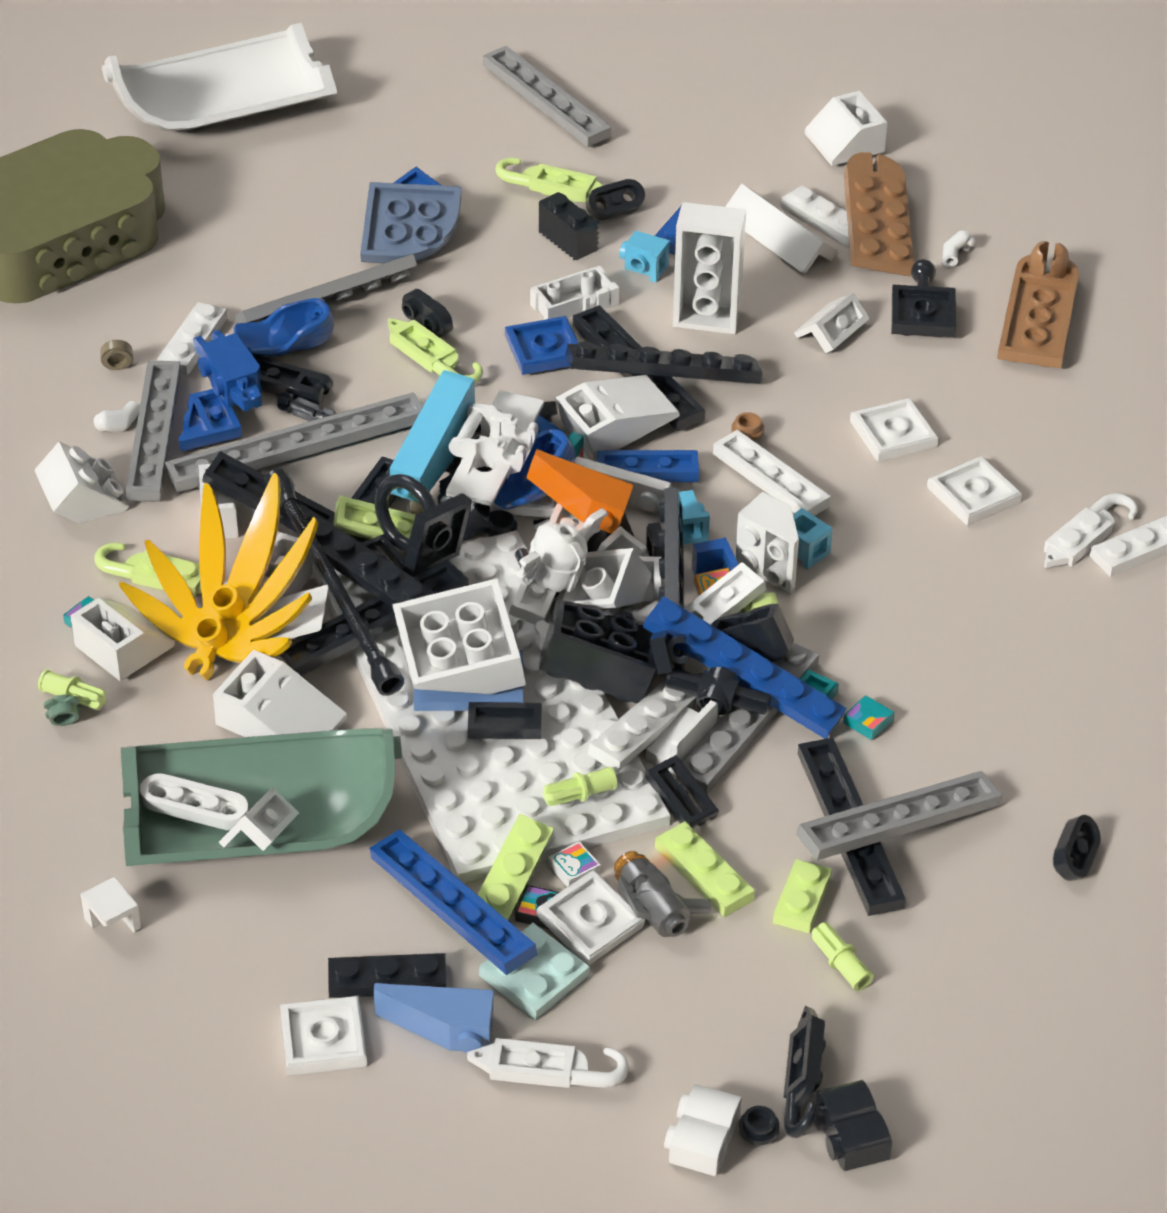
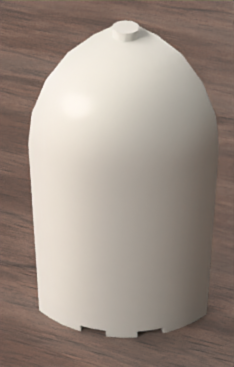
(222, 81)

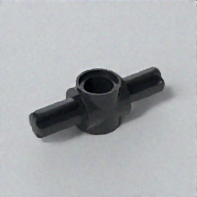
(721, 687)

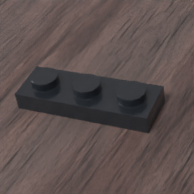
(358, 974)

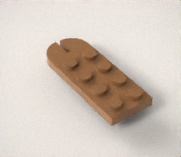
(878, 214)
(1039, 308)

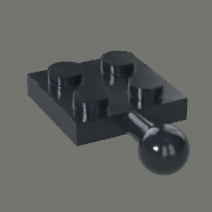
(923, 308)

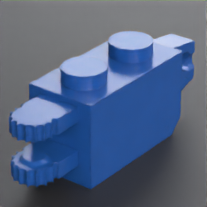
(230, 369)

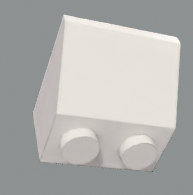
(610, 580)

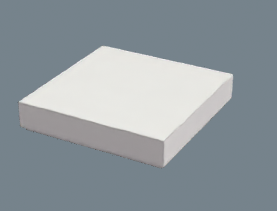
(894, 429)
(974, 490)
(590, 917)
(323, 1035)

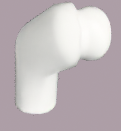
(952, 246)
(117, 419)

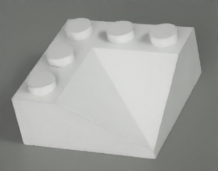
(460, 640)

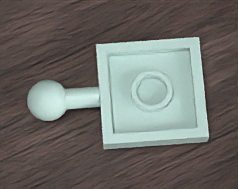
(542, 979)

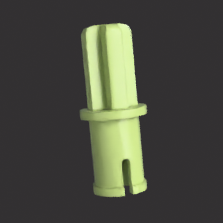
(58, 684)
(580, 786)
(842, 956)

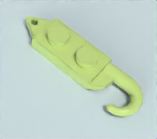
(426, 348)
(141, 570)

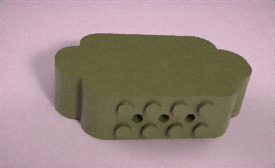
(75, 210)

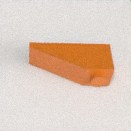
(580, 489)

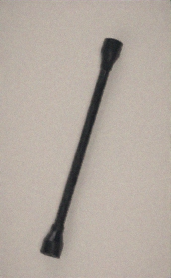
(383, 671)

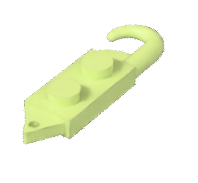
(549, 180)

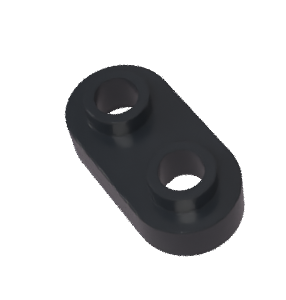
(613, 200)
(427, 312)
(1076, 848)

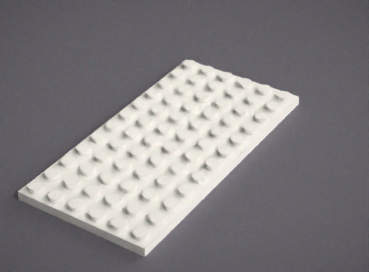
(481, 785)

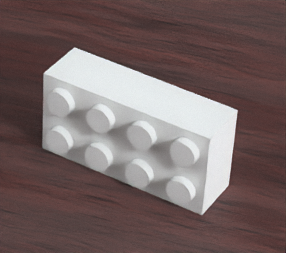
(709, 267)

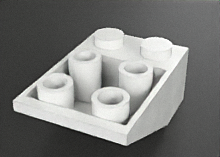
(614, 412)
(272, 699)

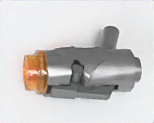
(652, 896)

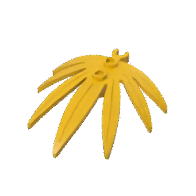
(227, 614)

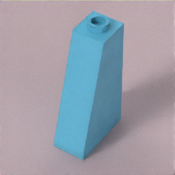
(426, 447)

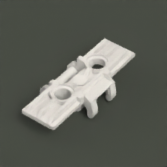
(511, 437)

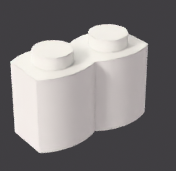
(703, 1130)

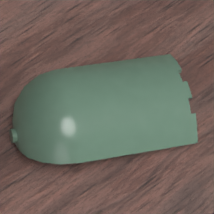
(330, 777)

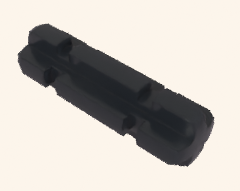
(302, 407)

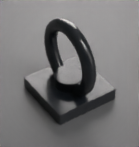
(435, 531)

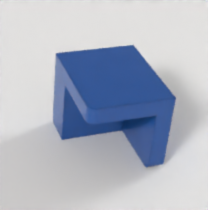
(712, 556)

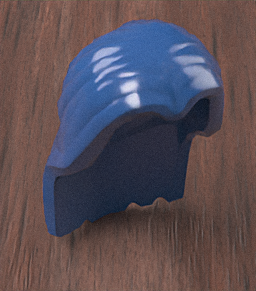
(289, 328)
(518, 489)

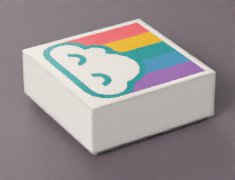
(573, 863)

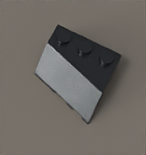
(599, 651)

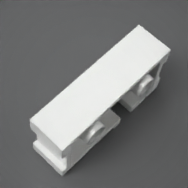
(574, 294)

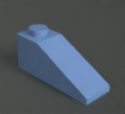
(444, 1015)

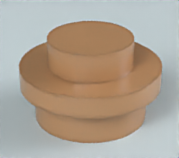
(749, 424)

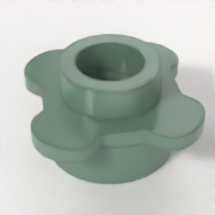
(62, 709)

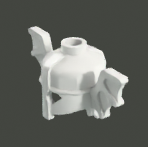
(559, 554)

